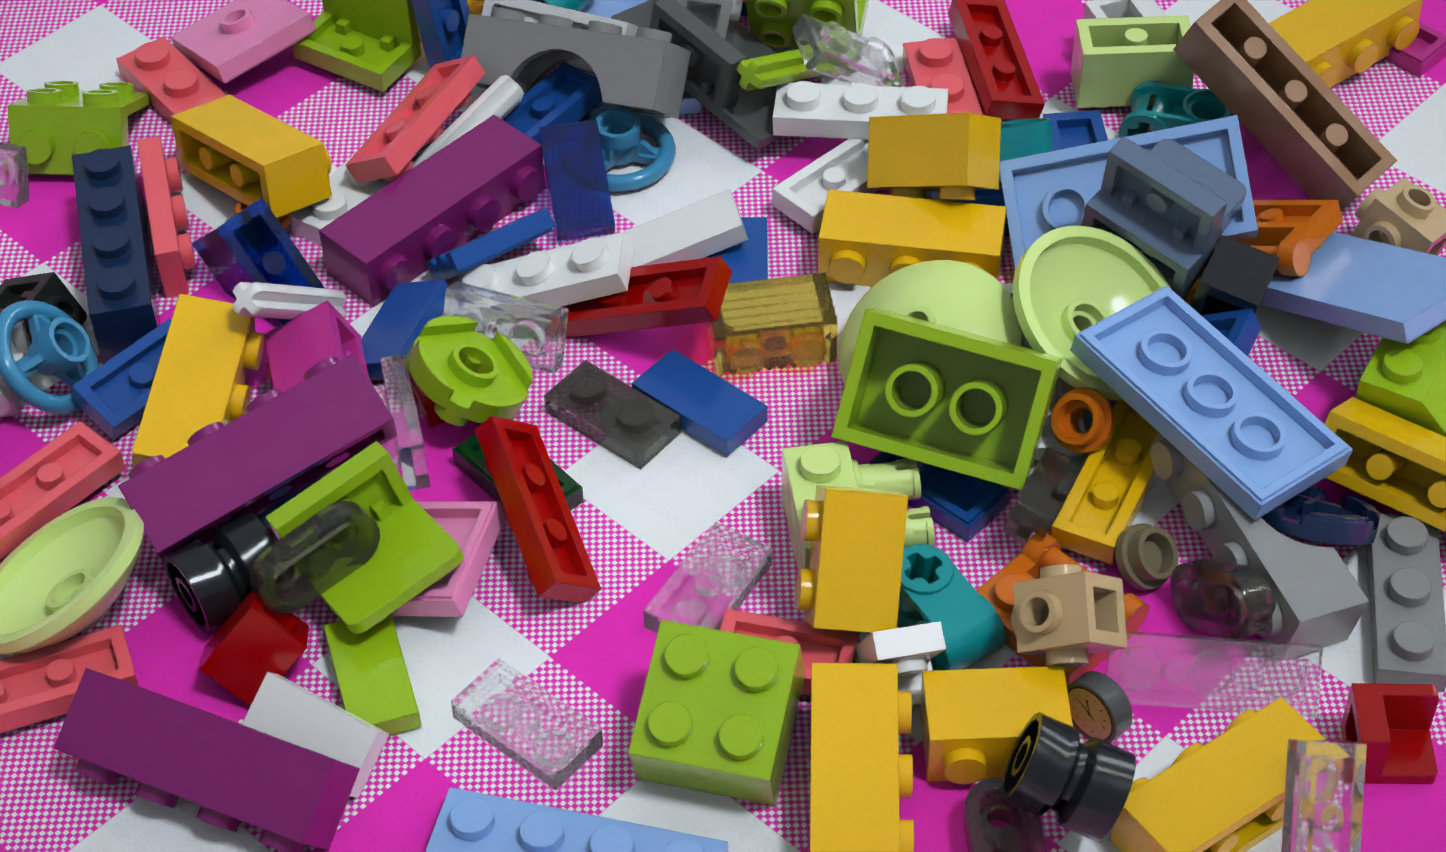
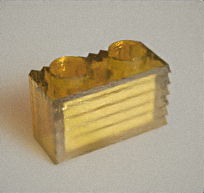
(774, 325)

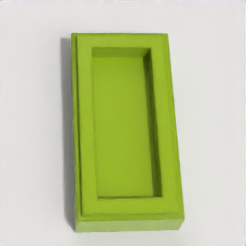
(373, 676)

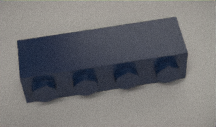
(115, 249)

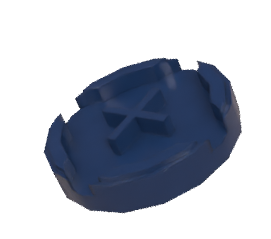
(1323, 521)

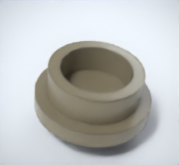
(1146, 556)

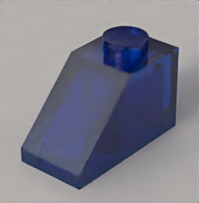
(254, 249)

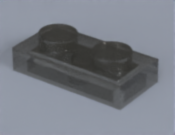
(613, 414)

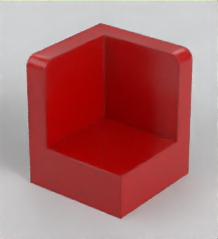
(251, 645)
(1396, 728)

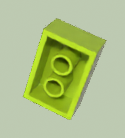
(946, 397)

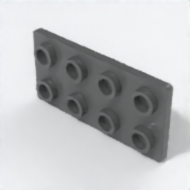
(713, 67)

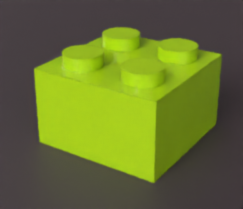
(717, 712)

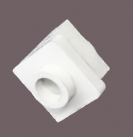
(909, 649)

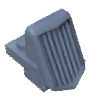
(1165, 206)

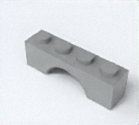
(632, 71)
(1311, 584)

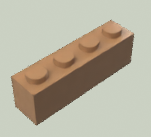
(1283, 102)

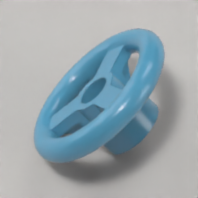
(623, 144)
(57, 349)

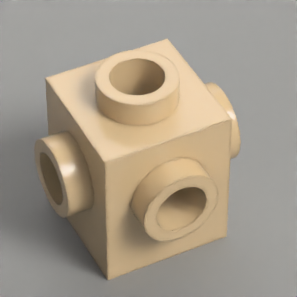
(1403, 218)
(1069, 615)

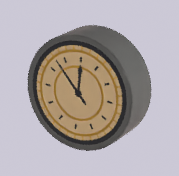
(1099, 707)

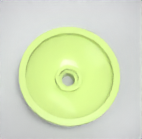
(1073, 282)
(939, 293)
(67, 574)

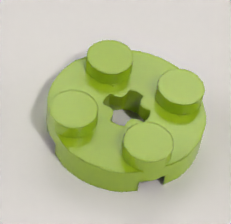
(468, 371)

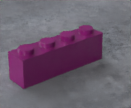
(432, 209)
(259, 457)
(206, 760)

